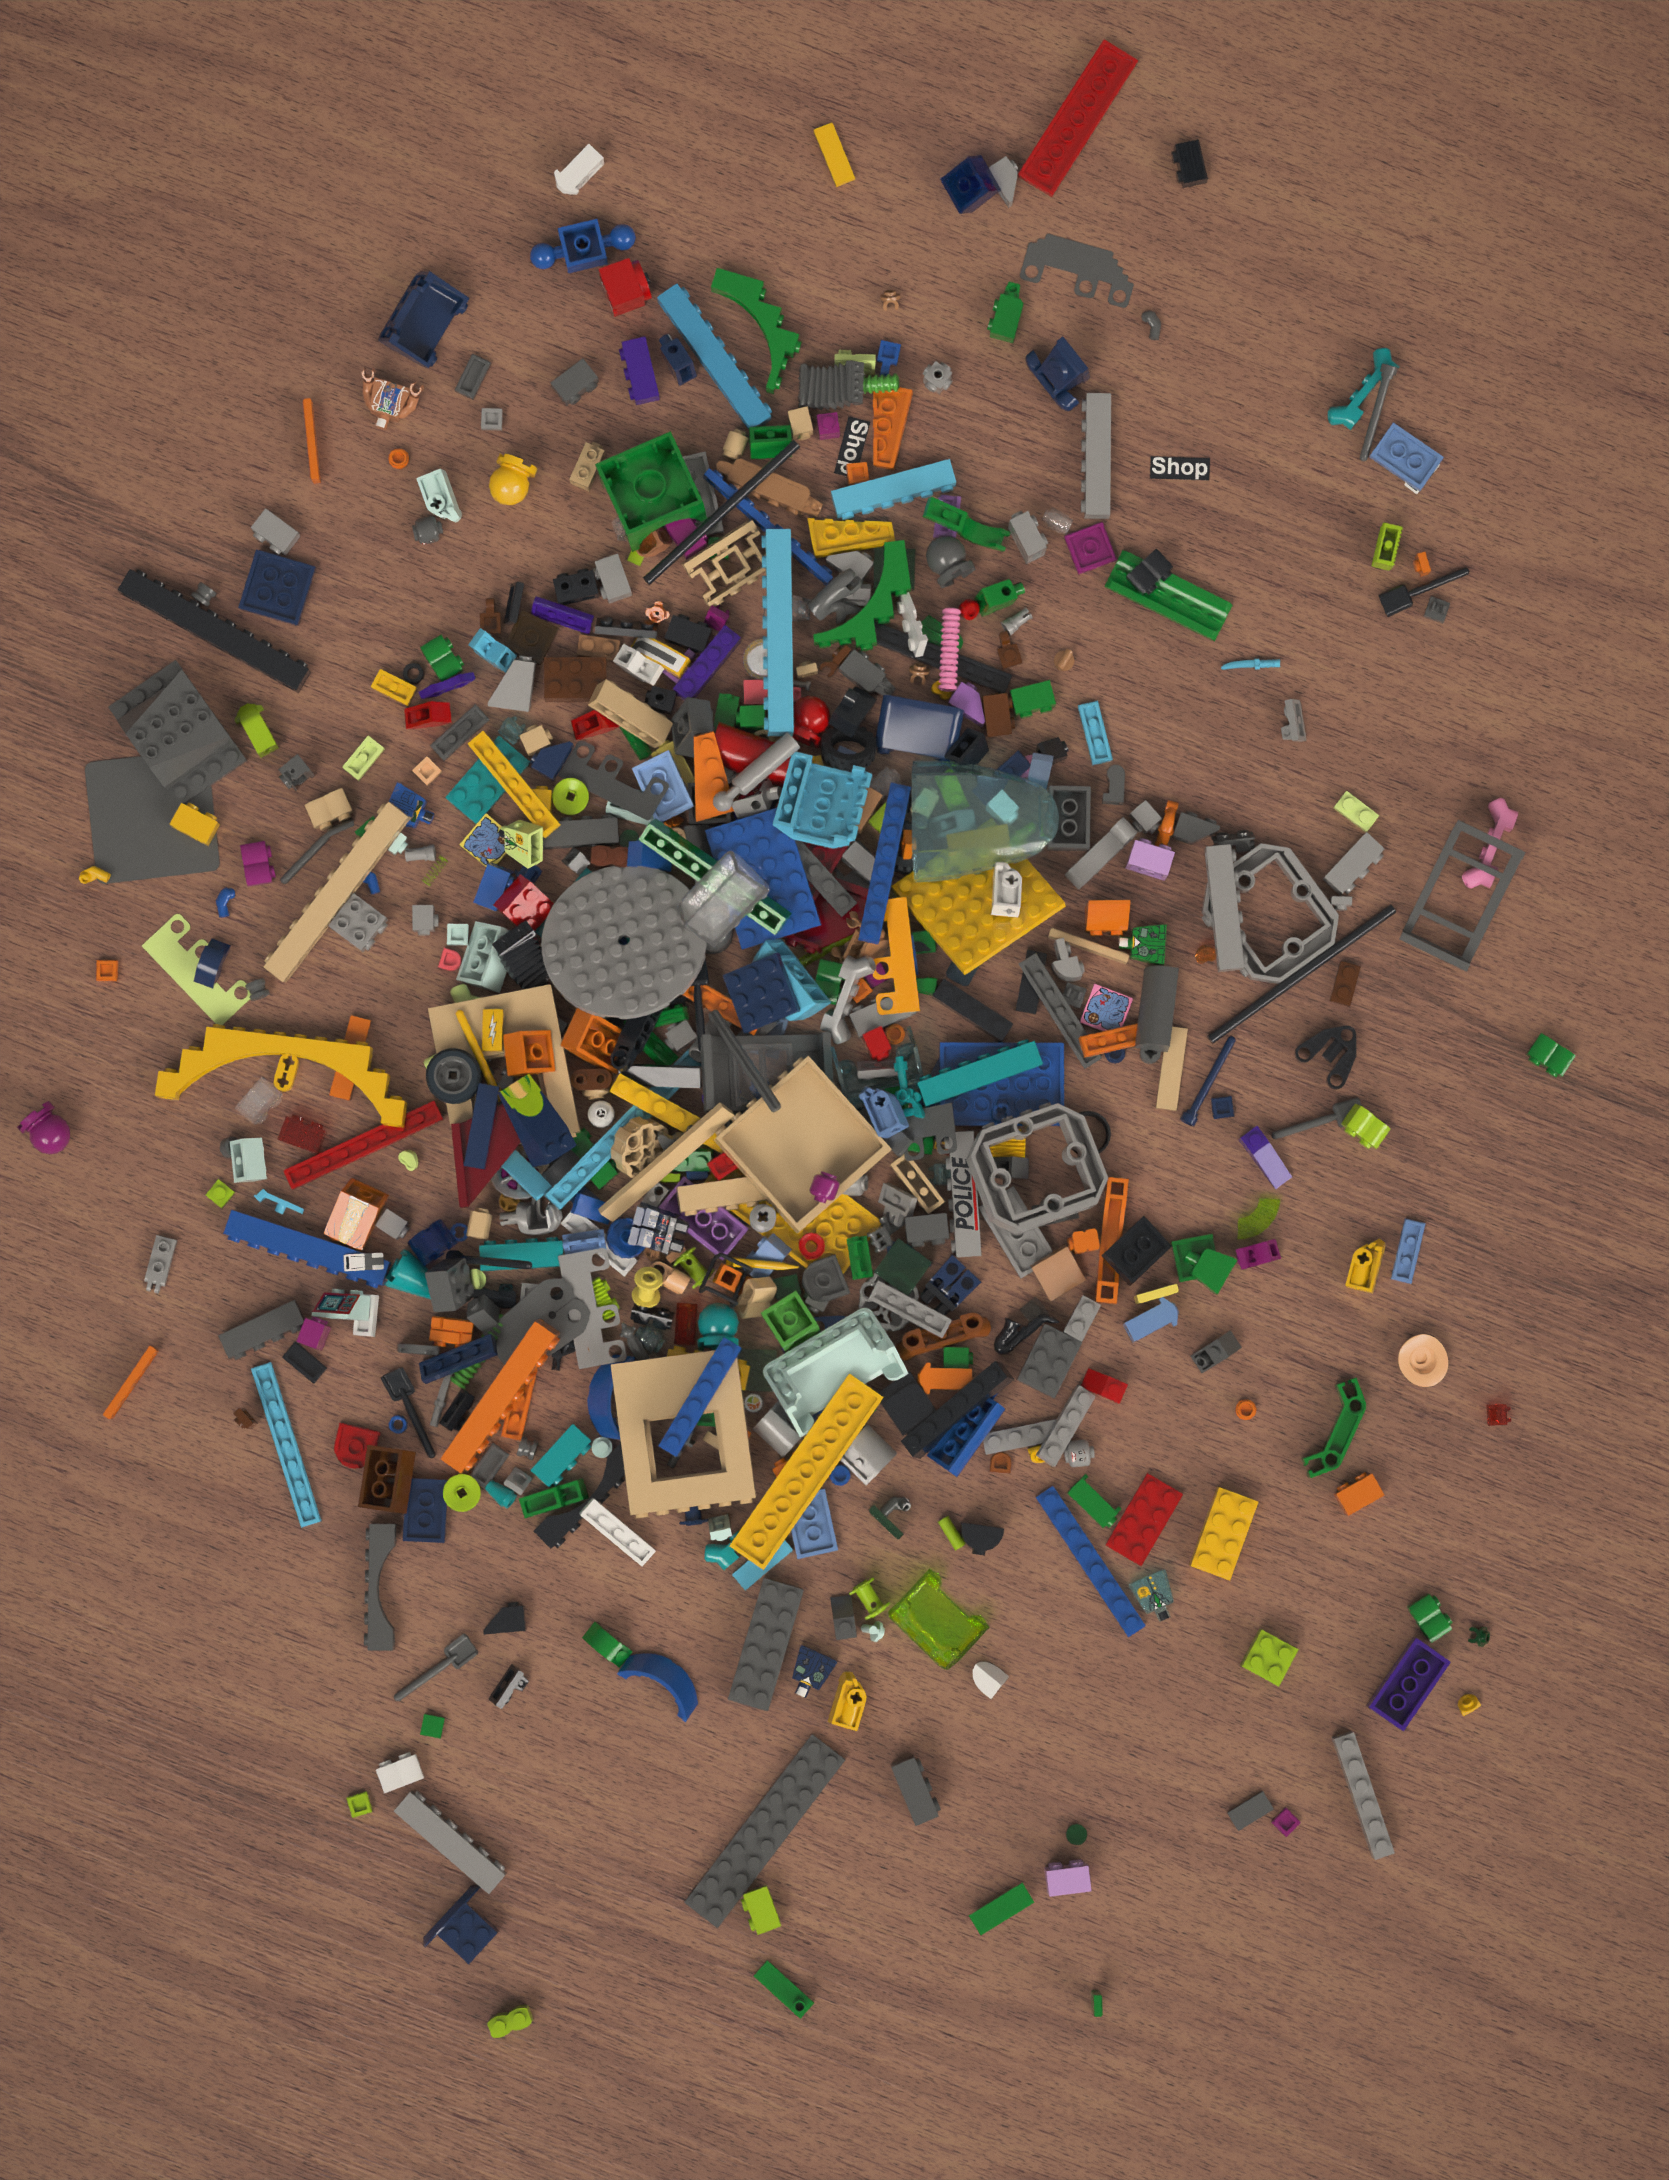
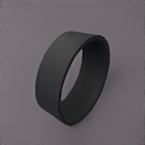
(1105, 1124)

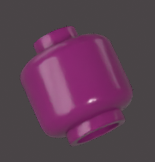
(824, 1187)

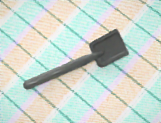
(315, 848)
(1340, 1112)
(457, 1653)

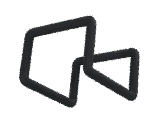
(733, 1302)

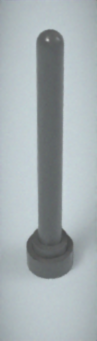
(1387, 374)

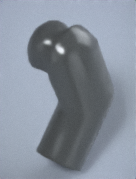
(1154, 322)
(896, 1503)

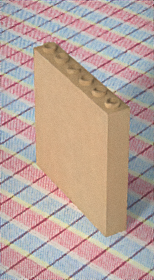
(808, 1135)

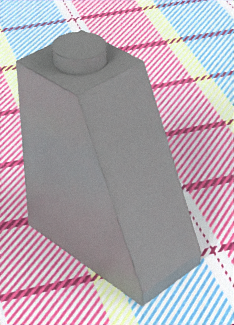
(516, 686)

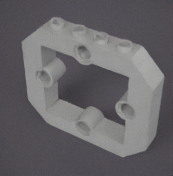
(1315, 899)
(995, 1196)

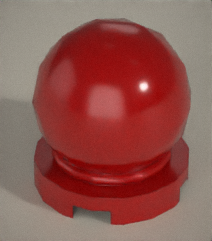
(810, 719)

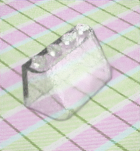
(722, 899)

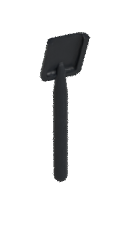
(1400, 598)
(702, 979)
(400, 1388)

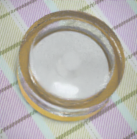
(753, 660)

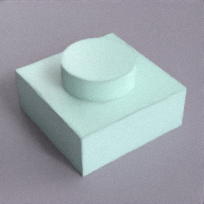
(398, 845)
(457, 934)

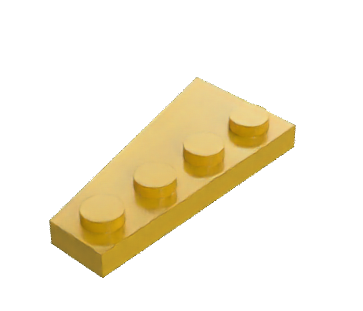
(846, 536)

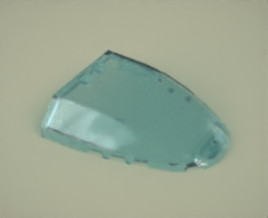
(975, 818)

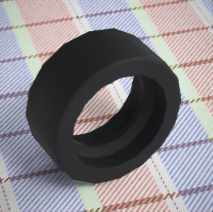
(560, 1167)

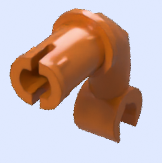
(1166, 828)

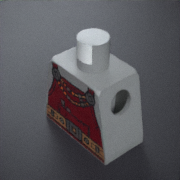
(757, 800)

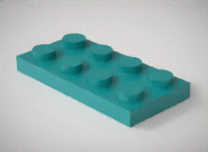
(479, 788)

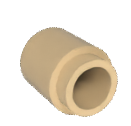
(735, 444)

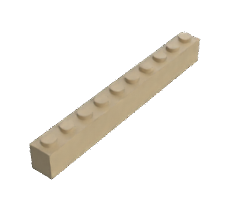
(336, 892)

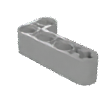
(1101, 853)

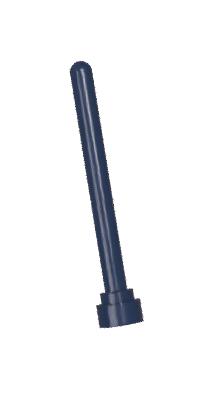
(1190, 1116)

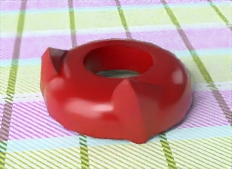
(820, 1246)

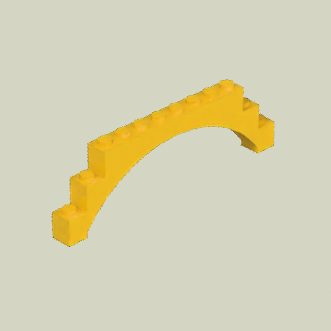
(228, 1045)

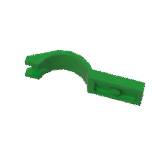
(966, 527)

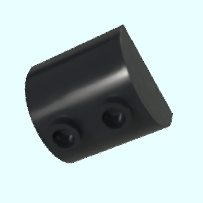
(981, 1537)

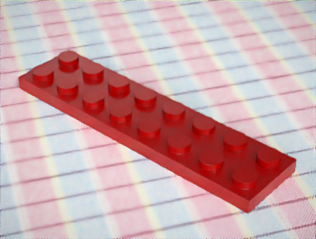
(1077, 118)

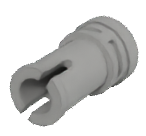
(1012, 623)
(424, 853)

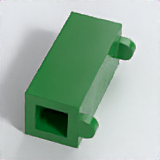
(726, 710)
(1093, 1503)

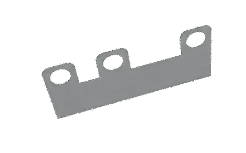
(576, 1272)

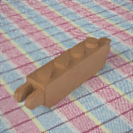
(774, 489)

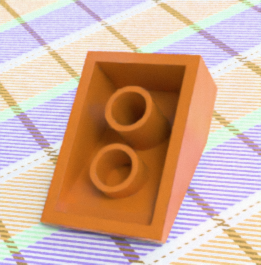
(1107, 917)

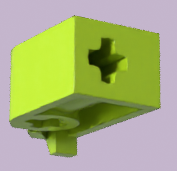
(256, 729)

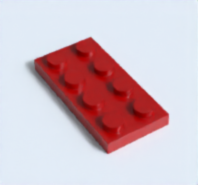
(1144, 1519)

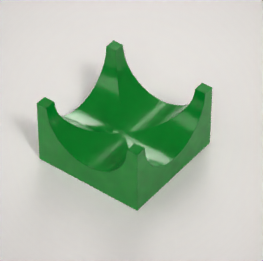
(650, 488)

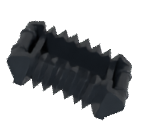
(522, 956)

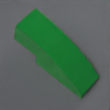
(553, 1498)

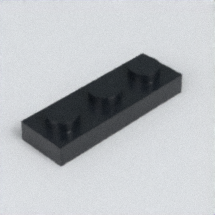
(626, 627)

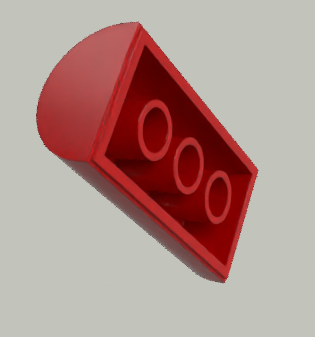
(741, 748)

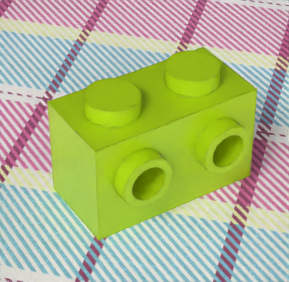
(761, 1909)

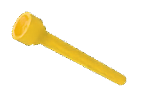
(476, 1049)

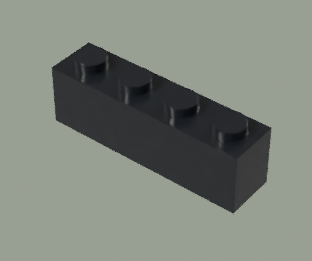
(972, 1010)

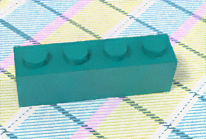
(538, 1253)

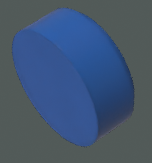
(840, 1475)

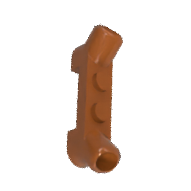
(959, 1330)

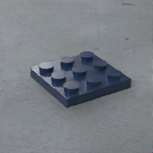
(277, 587)
(761, 993)

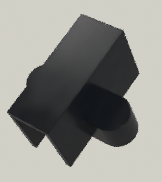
(852, 711)

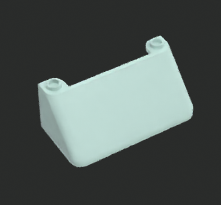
(816, 1369)

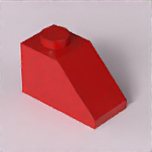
(428, 715)
(592, 725)
(1104, 1386)

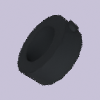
(405, 673)

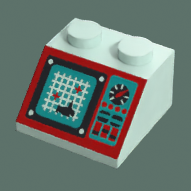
(343, 1306)

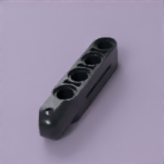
(633, 1040)

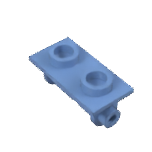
(583, 1241)

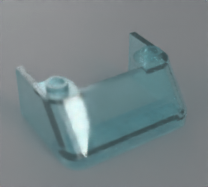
(852, 1086)

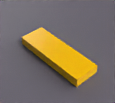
(834, 154)

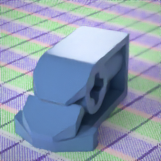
(884, 1111)
(1152, 1320)

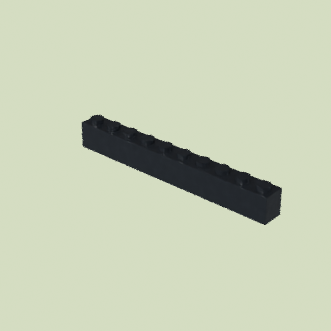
(214, 631)

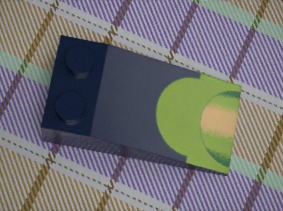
(536, 1121)

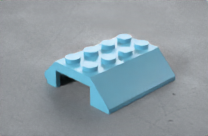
(821, 802)

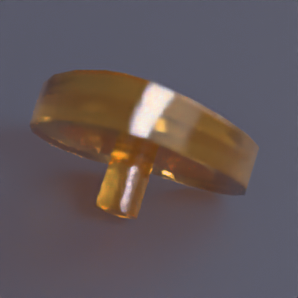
(1205, 953)

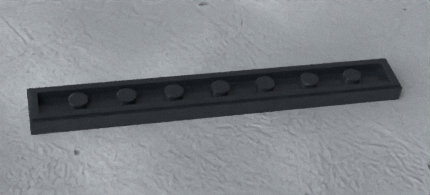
(967, 668)

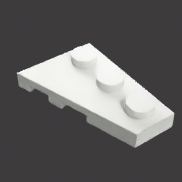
(916, 641)

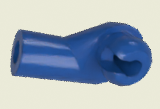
(372, 882)
(222, 900)

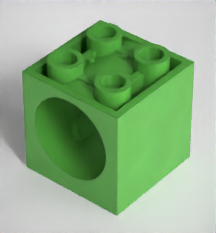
(790, 1321)

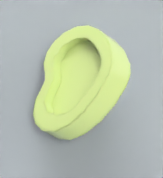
(409, 1159)

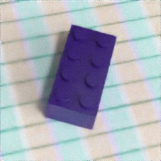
(1408, 1684)

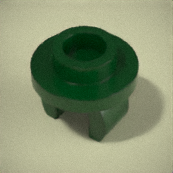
(1482, 1637)

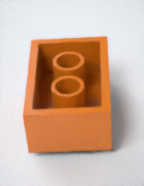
(592, 1039)

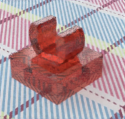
(1497, 1414)

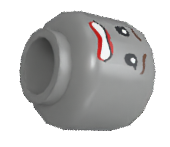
(1079, 1453)

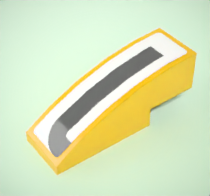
(668, 658)

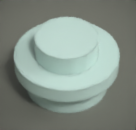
(601, 1447)

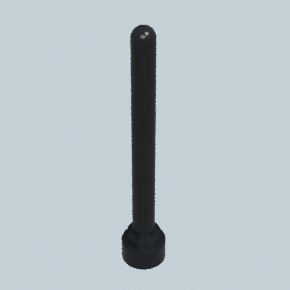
(498, 1262)

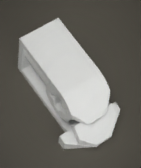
(579, 171)
(1006, 890)

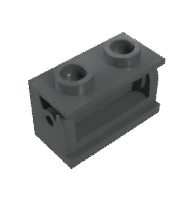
(575, 382)
(295, 772)

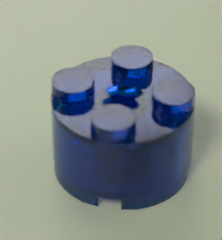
(432, 1242)

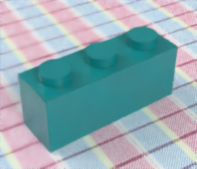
(562, 1456)

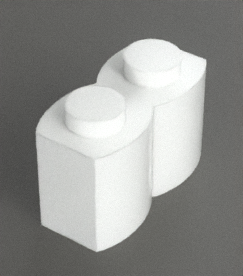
(399, 1773)

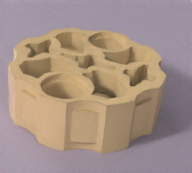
(636, 1145)

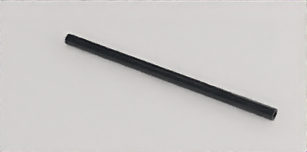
(721, 512)

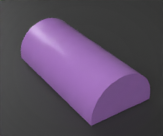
(714, 1230)

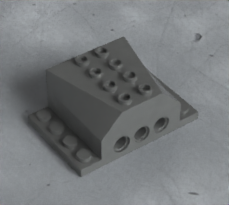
(177, 734)

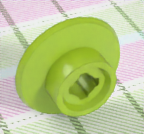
(562, 791)
(470, 1486)

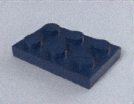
(425, 1512)

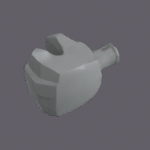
(532, 1218)

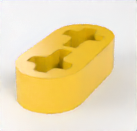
(291, 1073)

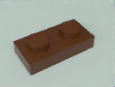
(1345, 983)
(244, 1419)

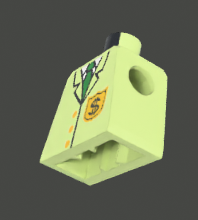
(523, 842)

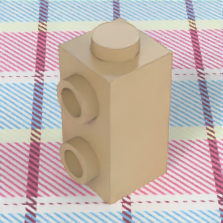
(585, 468)

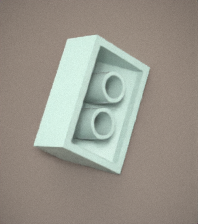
(481, 960)

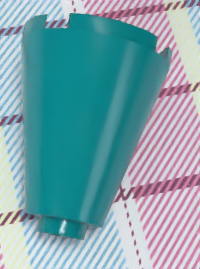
(408, 1276)

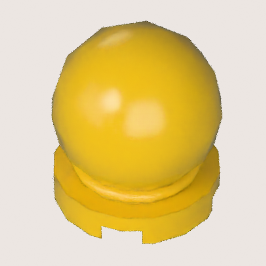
(510, 481)

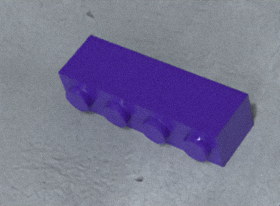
(707, 664)

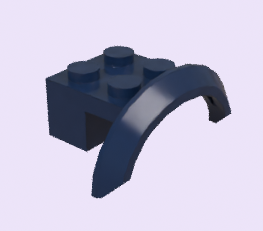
(463, 1928)

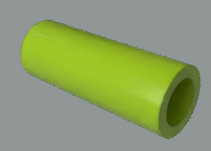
(951, 1533)

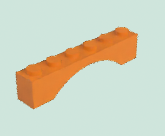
(1111, 1231)

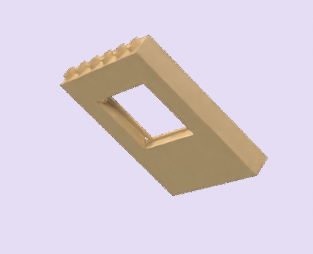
(523, 1011)
(657, 1391)

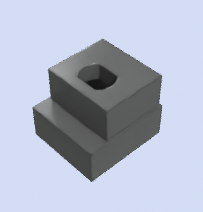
(576, 861)

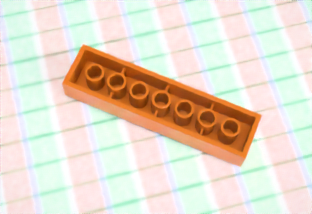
(500, 1395)

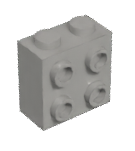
(1027, 537)
(359, 923)

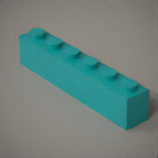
(979, 1073)

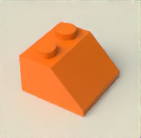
(529, 1052)

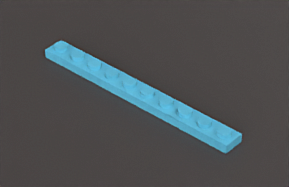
(601, 1151)

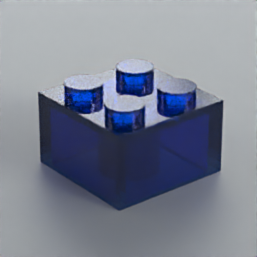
(970, 184)

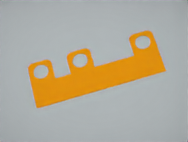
(900, 962)

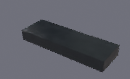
(1027, 997)

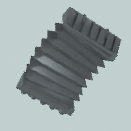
(831, 386)

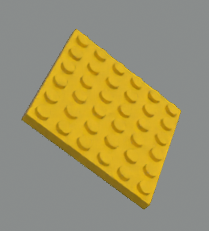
(960, 912)

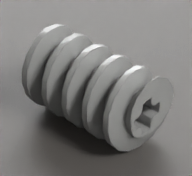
(762, 1209)

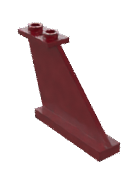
(833, 925)
(502, 1144)

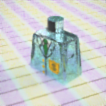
(1153, 1593)

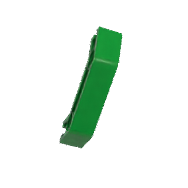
(1342, 1430)

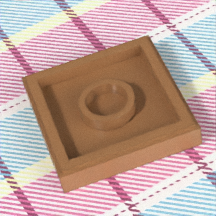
(1058, 1272)

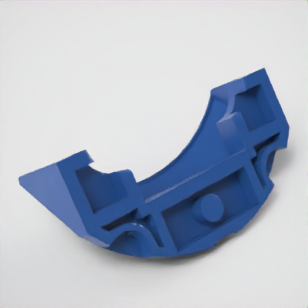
(600, 1400)
(666, 1673)

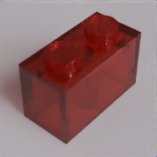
(301, 1134)

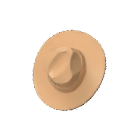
(1423, 1360)

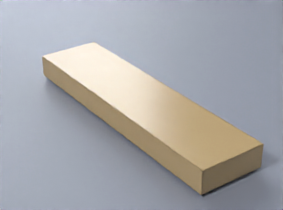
(1089, 946)
(1172, 1070)

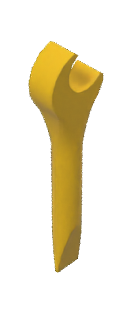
(763, 1264)

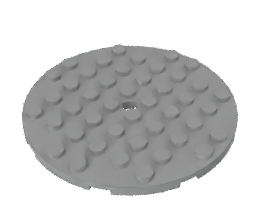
(613, 978)

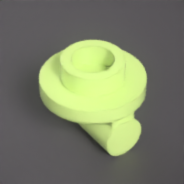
(477, 1278)

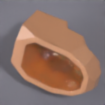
(655, 543)

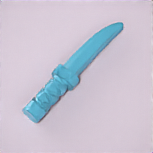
(1256, 663)

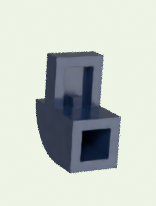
(211, 963)

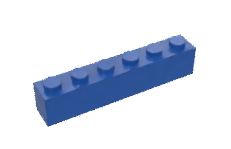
(700, 1397)

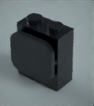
(906, 1403)

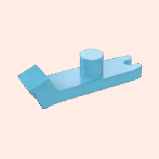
(282, 1204)

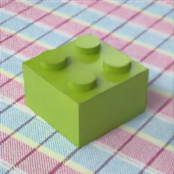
(1269, 1657)

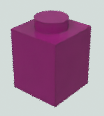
(828, 426)

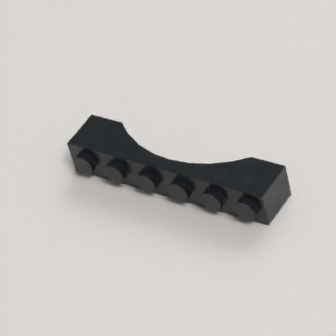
(977, 1391)
(555, 1527)

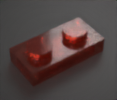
(685, 1324)

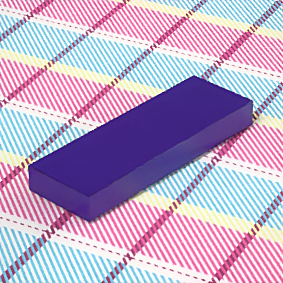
(562, 615)

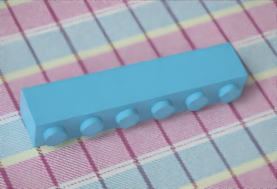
(893, 489)

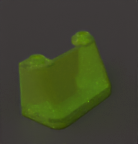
(936, 1621)

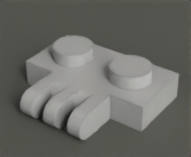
(897, 1203)

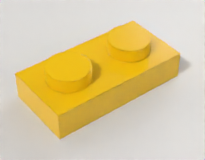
(393, 687)

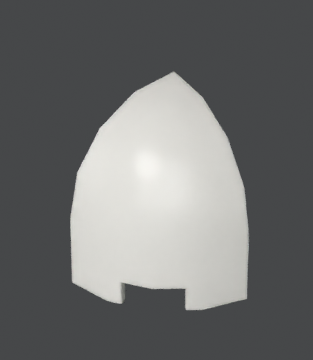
(988, 1678)

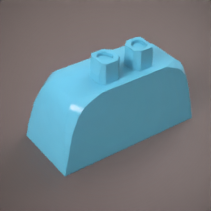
(806, 990)

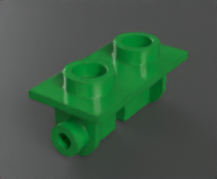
(859, 1257)

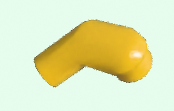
(94, 873)

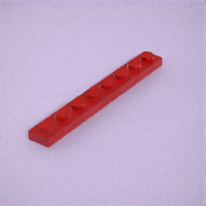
(361, 1146)

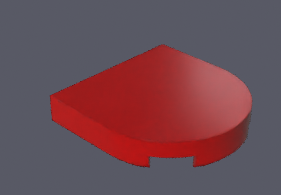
(352, 1444)

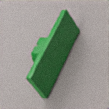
(1001, 1908)

